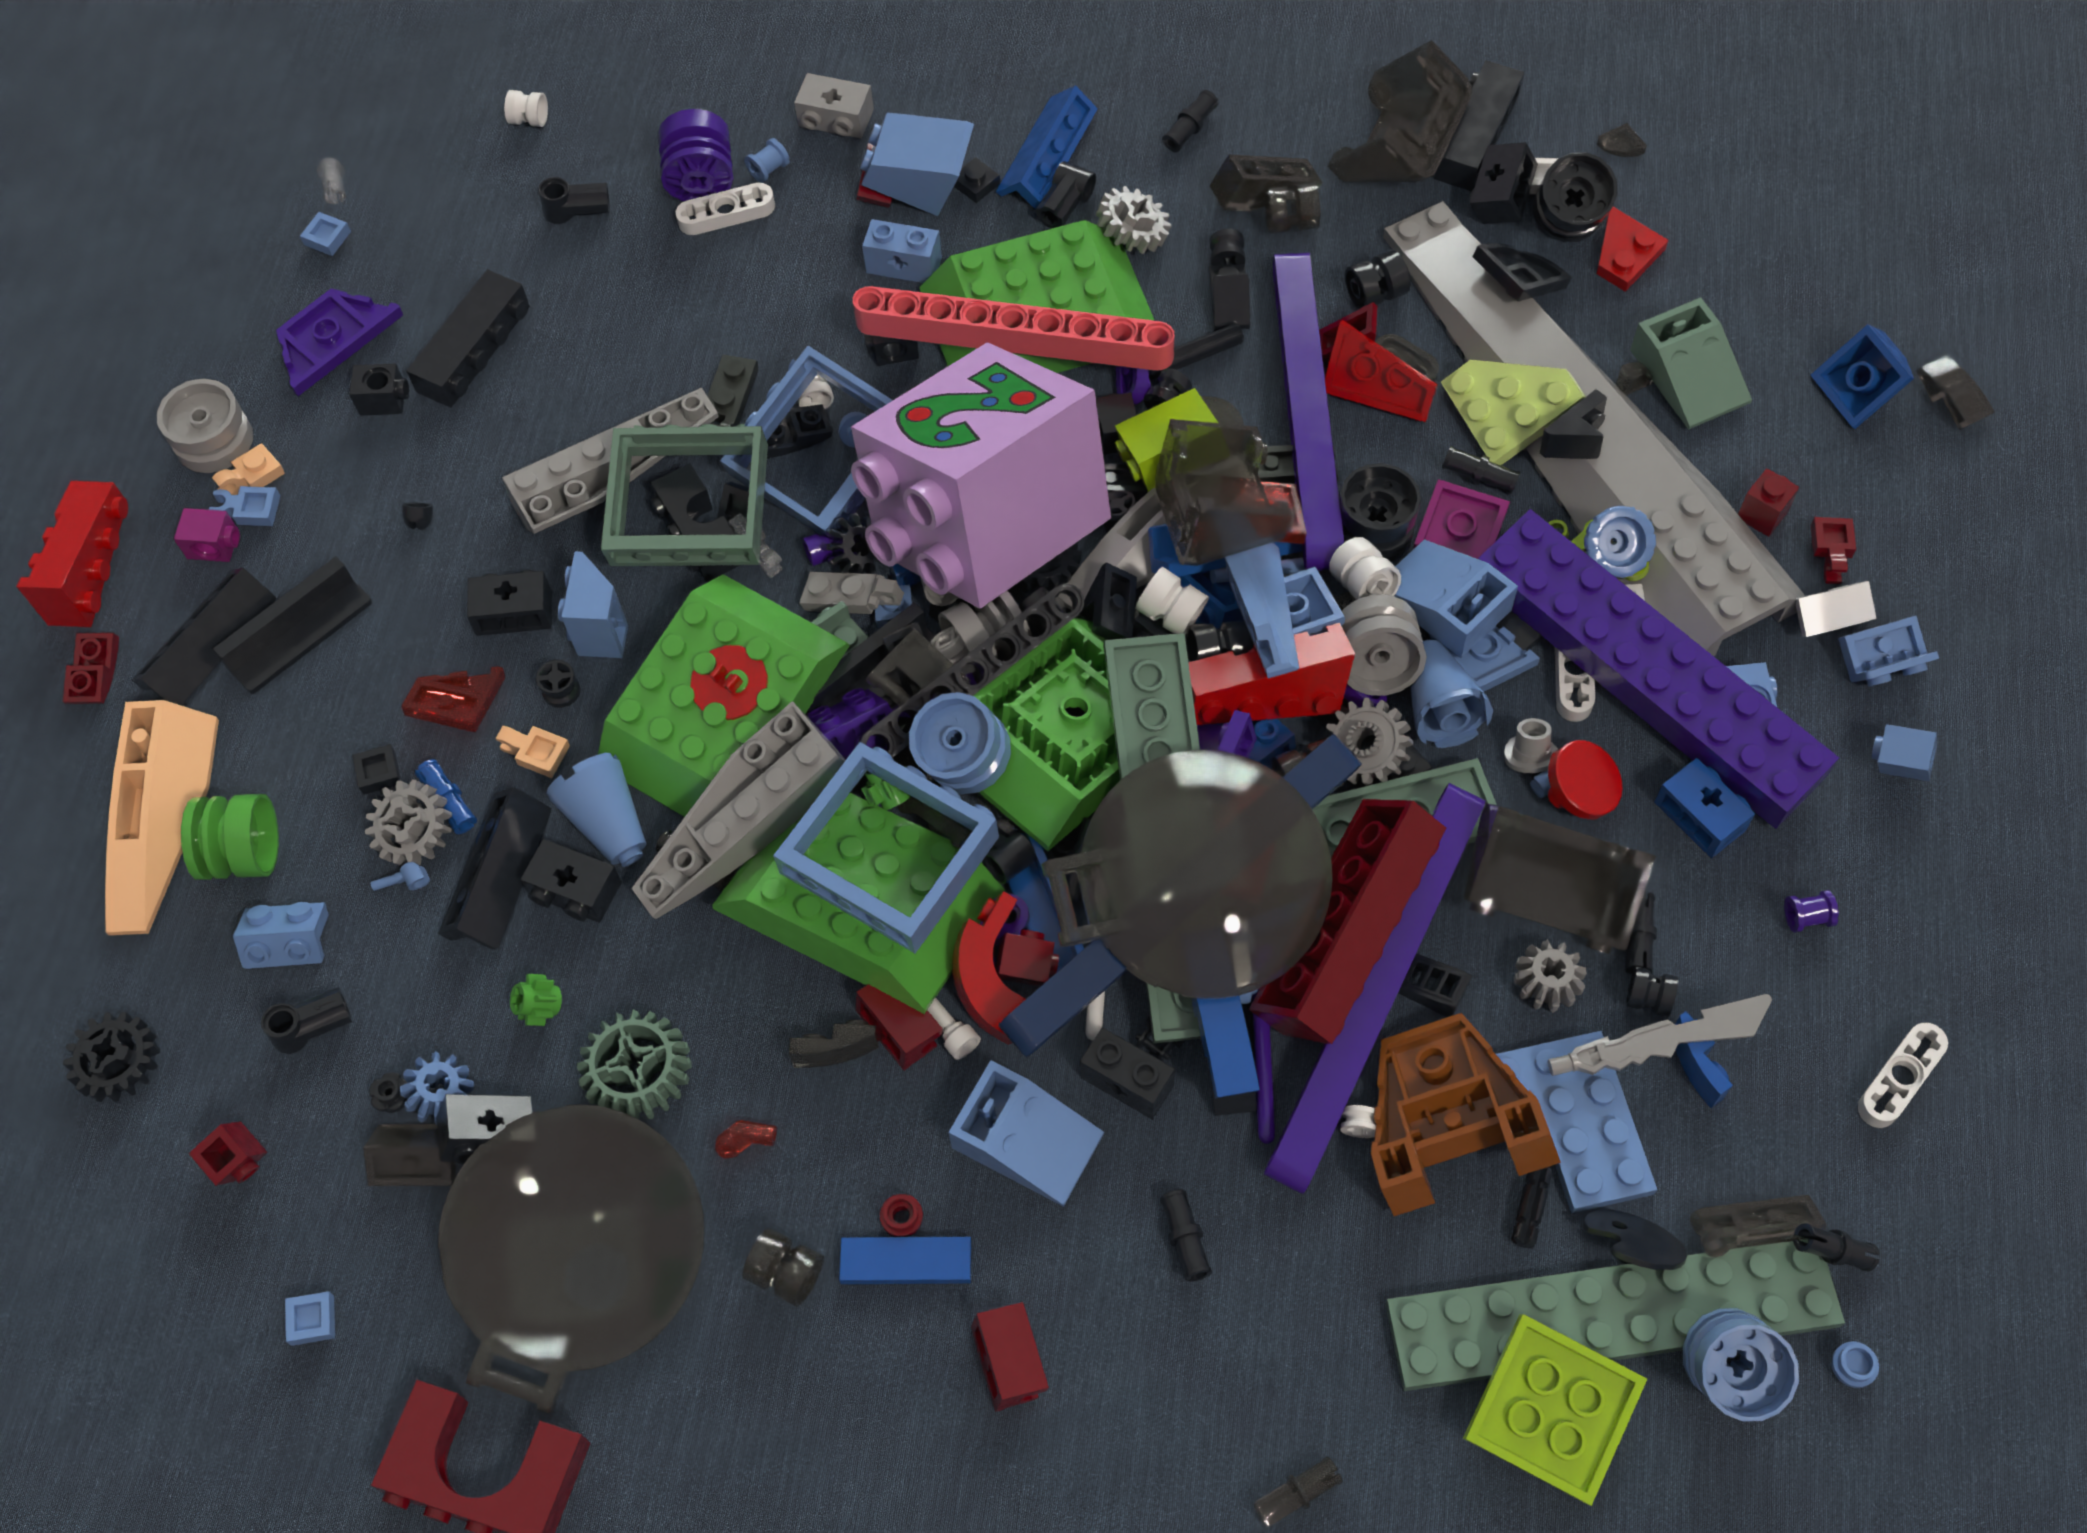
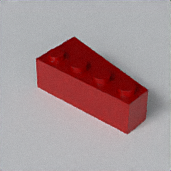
(76, 555)

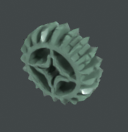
(651, 1060)

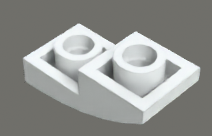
(1835, 608)

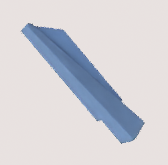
(1263, 602)

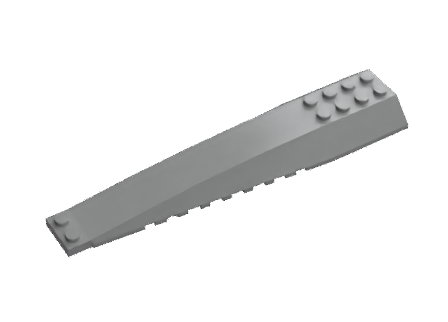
(1706, 562)

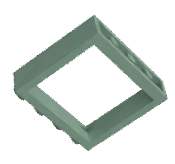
(682, 549)

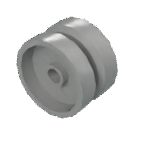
(204, 425)
(1384, 643)

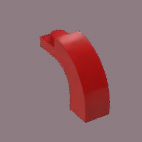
(974, 972)

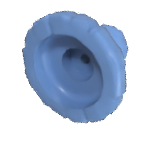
(1631, 537)

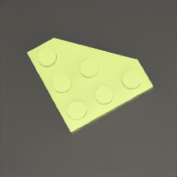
(1510, 403)

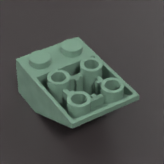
(1691, 362)

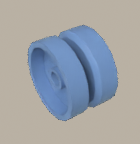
(960, 743)

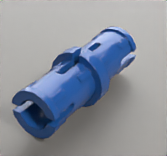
(434, 776)

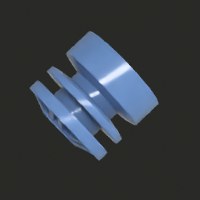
(1749, 1387)

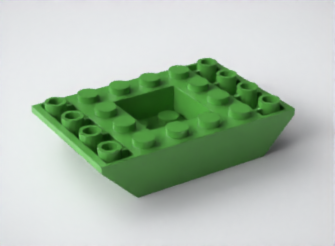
(1057, 760)

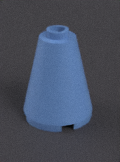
(1447, 700)
(601, 808)

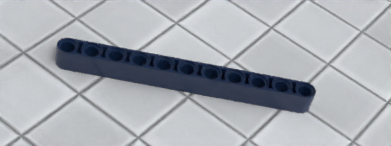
(1098, 968)

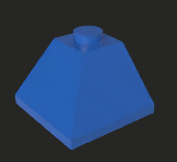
(1863, 375)

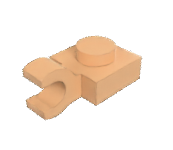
(251, 469)
(536, 751)

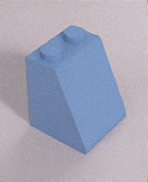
(916, 158)

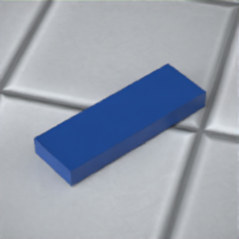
(905, 1260)

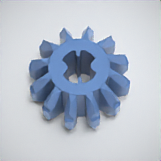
(429, 1076)

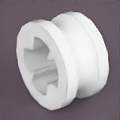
(1358, 1121)

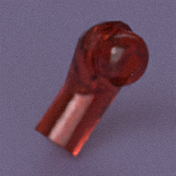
(742, 1135)

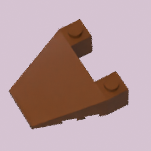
(1445, 1099)

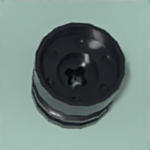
(1576, 178)
(1381, 507)

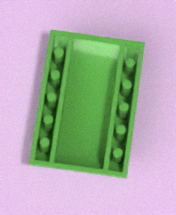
(1053, 268)
(658, 729)
(887, 860)

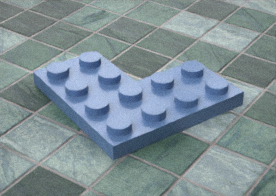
(1588, 1125)

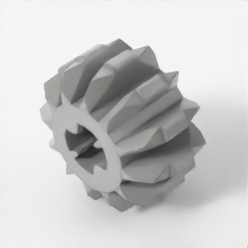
(1562, 975)

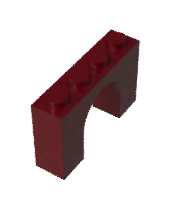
(417, 1470)

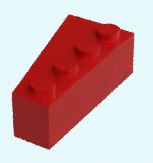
(1240, 682)

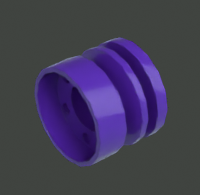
(695, 154)

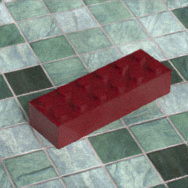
(1372, 881)

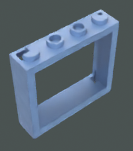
(778, 403)
(856, 902)

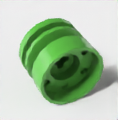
(230, 837)

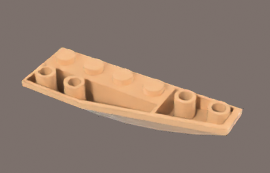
(158, 768)

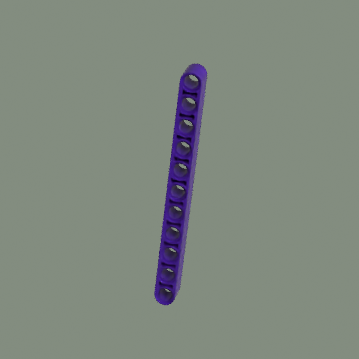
(1307, 408)
(1342, 1062)

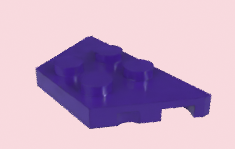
(330, 333)

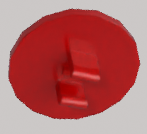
(715, 688)

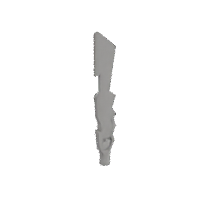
(1660, 1039)

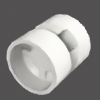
(1363, 569)
(1171, 602)

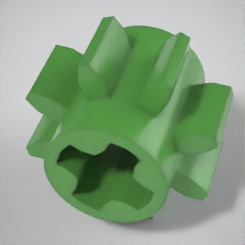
(882, 792)
(535, 1000)

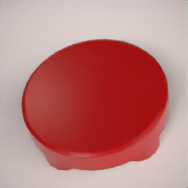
(1584, 780)

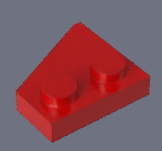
(1627, 249)

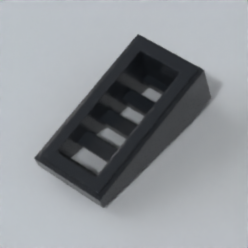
(1432, 998)

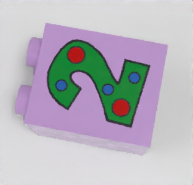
(982, 473)

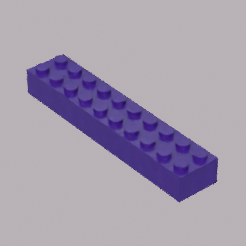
(1659, 670)

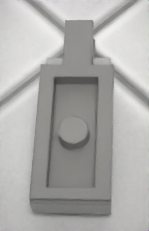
(856, 590)

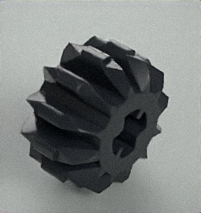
(843, 541)

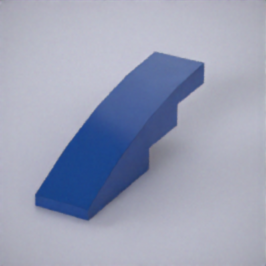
(1226, 1045)

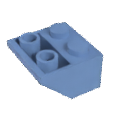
(592, 611)

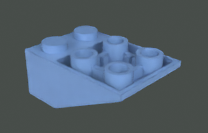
(1454, 594)
(1024, 1134)

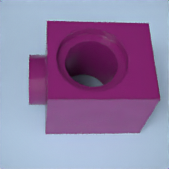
(207, 535)

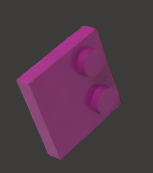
(1462, 519)

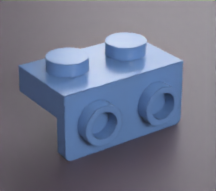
(1884, 650)
(281, 935)

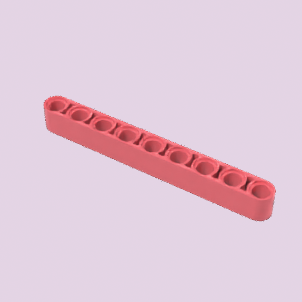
(1014, 328)

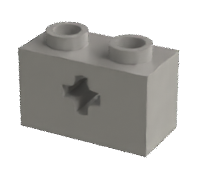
(834, 105)

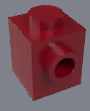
(1768, 502)
(1026, 958)
(229, 1154)

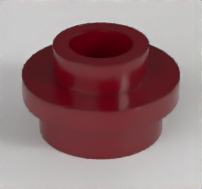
(898, 1203)

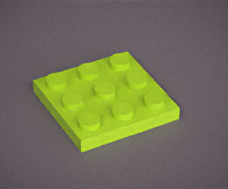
(1555, 1409)

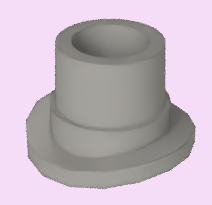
(1530, 747)

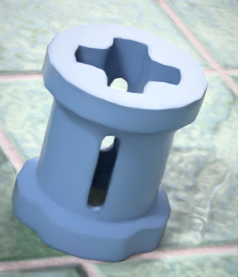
(767, 160)

